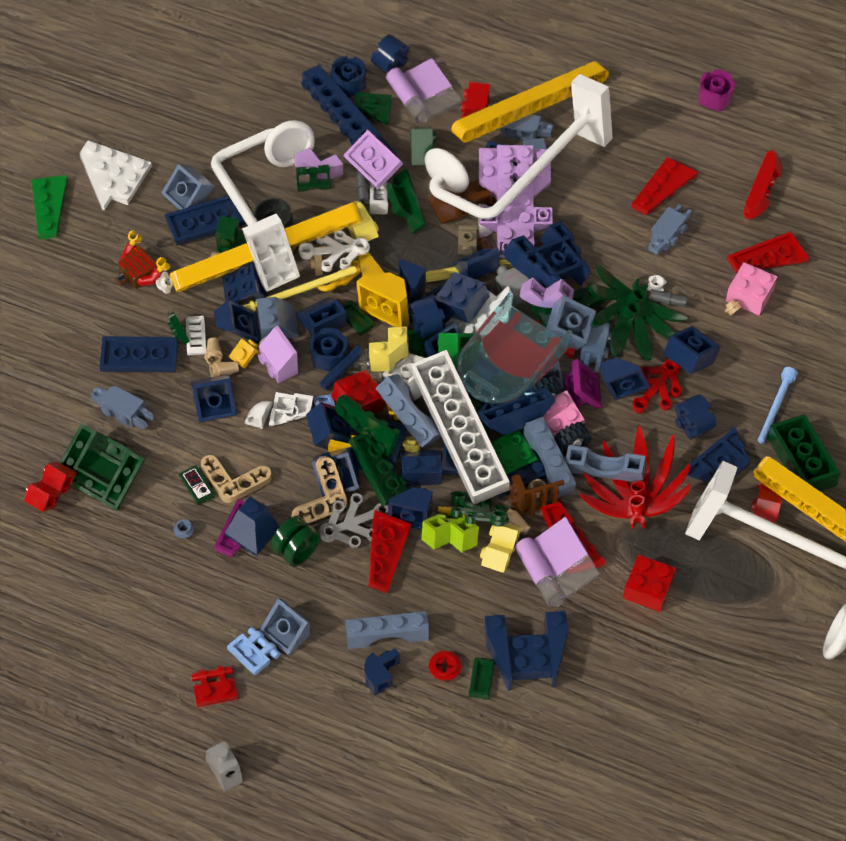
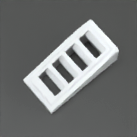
(378, 199)
(196, 323)

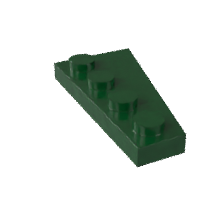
(377, 469)

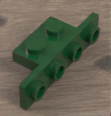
(405, 201)

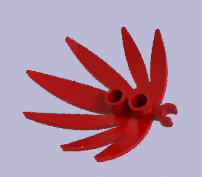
(640, 501)

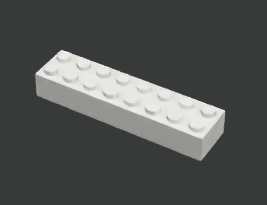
(460, 427)

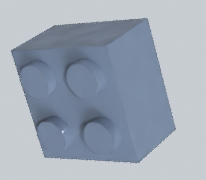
(574, 316)

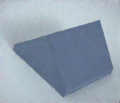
(285, 627)

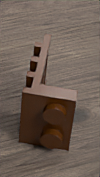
(525, 500)

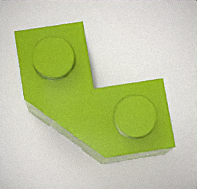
(442, 530)

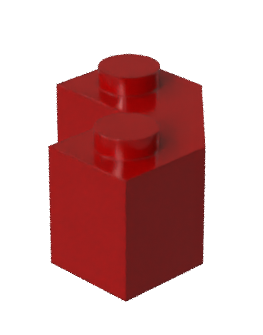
(55, 480)
(767, 503)

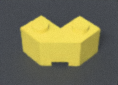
(366, 228)
(386, 354)
(499, 550)

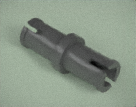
(362, 189)
(668, 298)

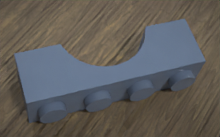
(396, 395)
(542, 441)
(626, 468)
(408, 626)

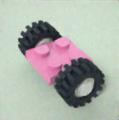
(564, 417)

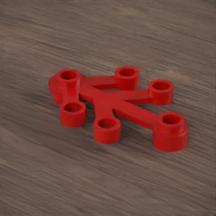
(659, 384)

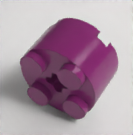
(716, 89)

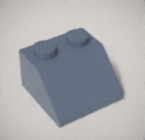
(187, 187)
(279, 313)

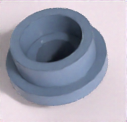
(183, 524)

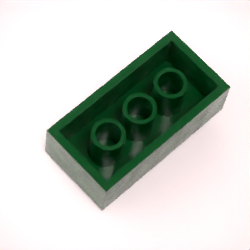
(804, 452)

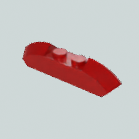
(758, 197)

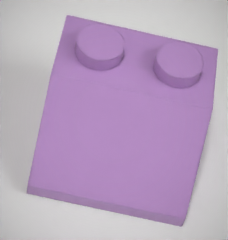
(278, 356)

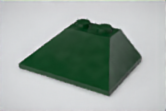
(101, 466)

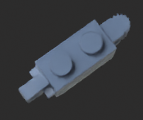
(527, 128)
(668, 228)
(595, 349)
(122, 406)

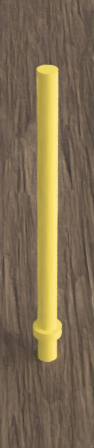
(307, 286)

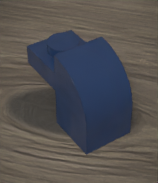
(375, 670)

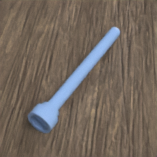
(788, 376)

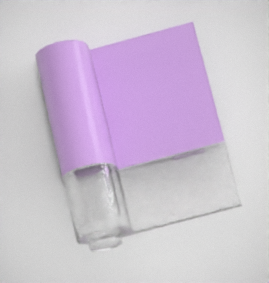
(423, 90)
(557, 562)

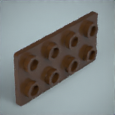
(474, 193)

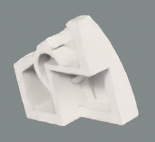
(289, 407)

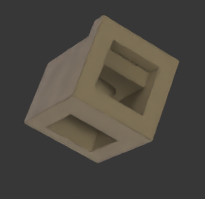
(467, 239)

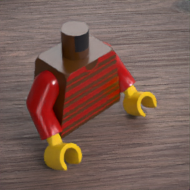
(138, 266)

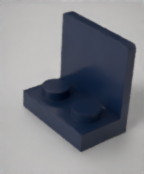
(243, 284)

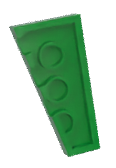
(48, 204)

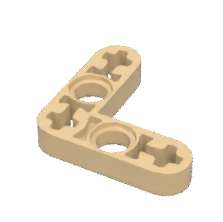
(229, 485)
(330, 494)

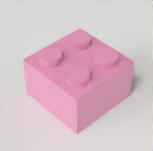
(752, 288)

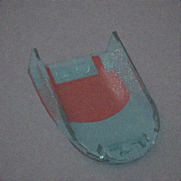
(508, 355)

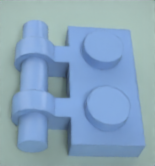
(249, 655)

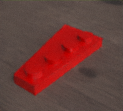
(771, 253)

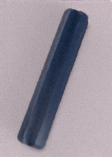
(341, 367)

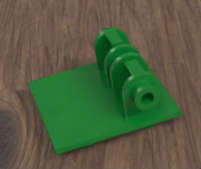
(513, 452)

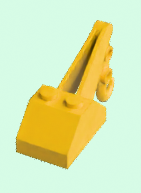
(378, 292)

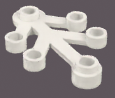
(356, 247)

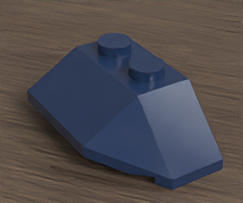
(516, 413)

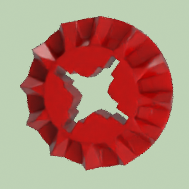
(451, 660)

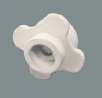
(656, 282)
(162, 285)

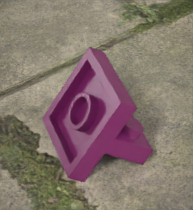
(583, 385)

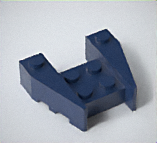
(553, 261)
(527, 655)

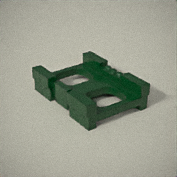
(313, 182)

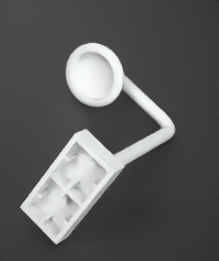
(591, 122)
(267, 237)
(714, 502)

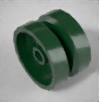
(295, 541)

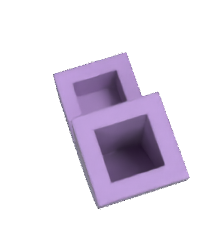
(308, 159)
(537, 295)

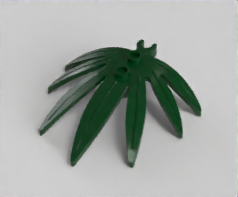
(631, 307)

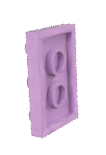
(373, 159)

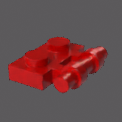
(217, 691)

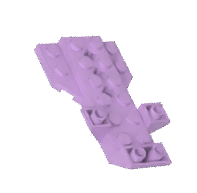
(497, 175)

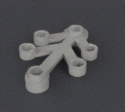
(350, 523)

